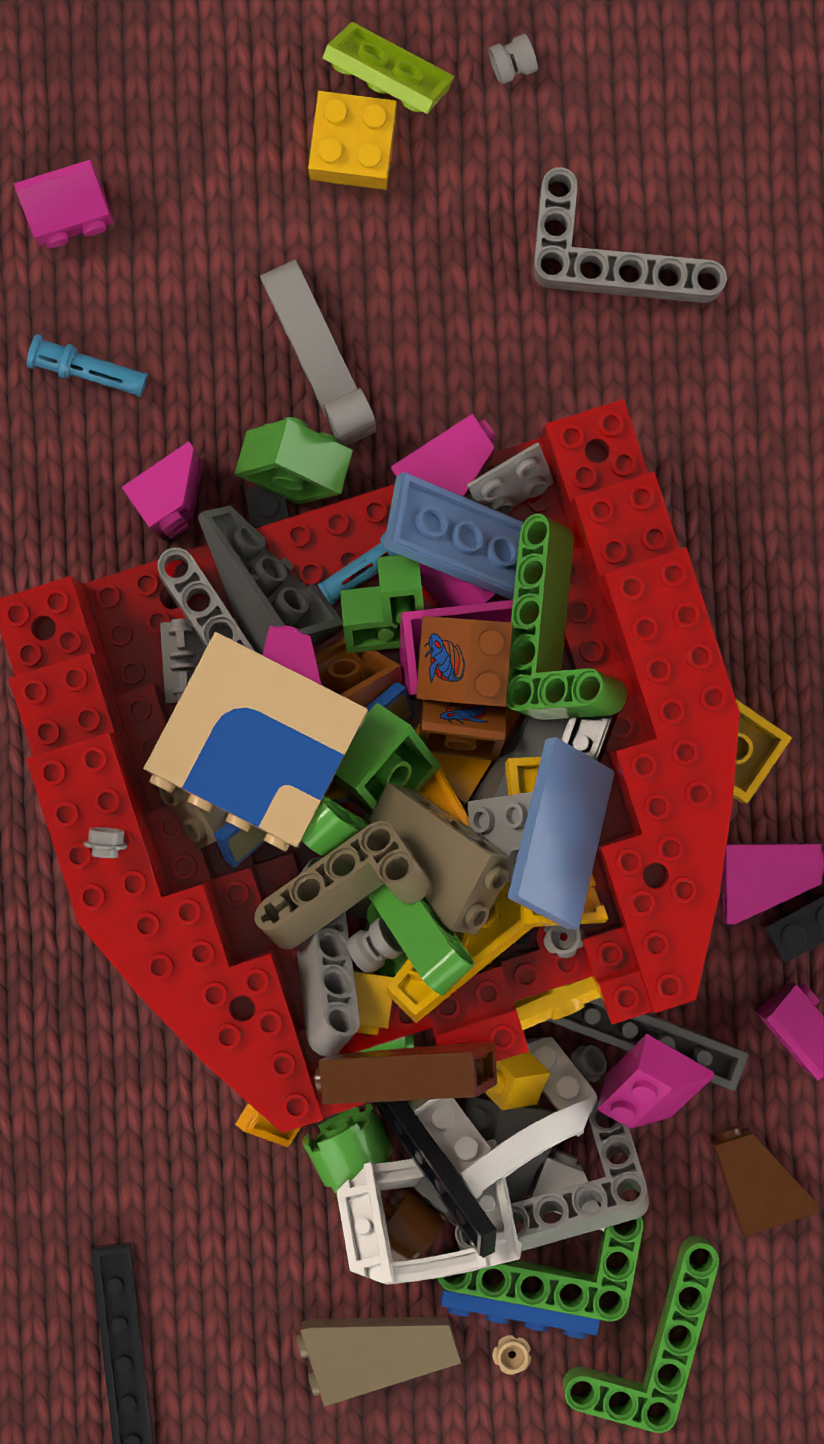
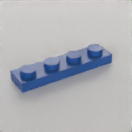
(534, 1318)

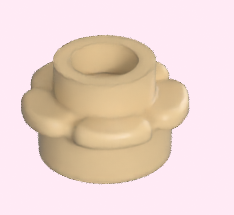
(516, 1364)

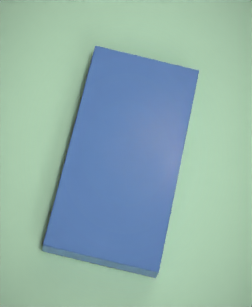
(453, 535)
(561, 834)

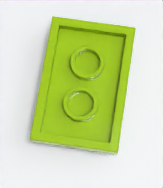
(388, 68)

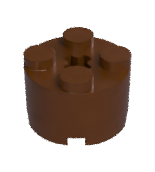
(410, 1224)

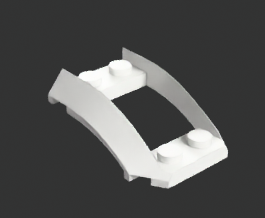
(471, 1154)
(368, 1237)

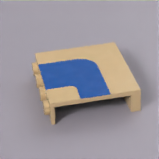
(254, 742)

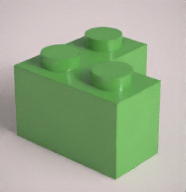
(374, 613)

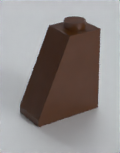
(757, 1183)

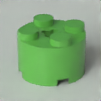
(347, 1144)

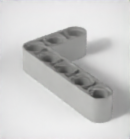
(609, 261)
(318, 354)
(195, 583)
(329, 982)
(570, 1200)

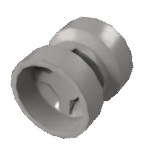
(513, 59)
(373, 946)

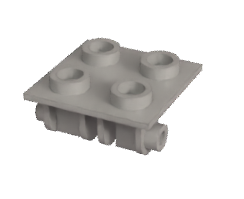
(513, 481)
(181, 655)
(501, 822)

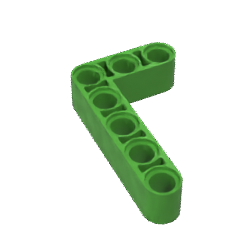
(538, 633)
(416, 927)
(555, 1278)
(663, 1352)

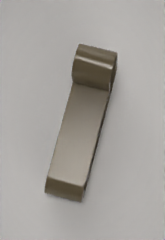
(339, 882)

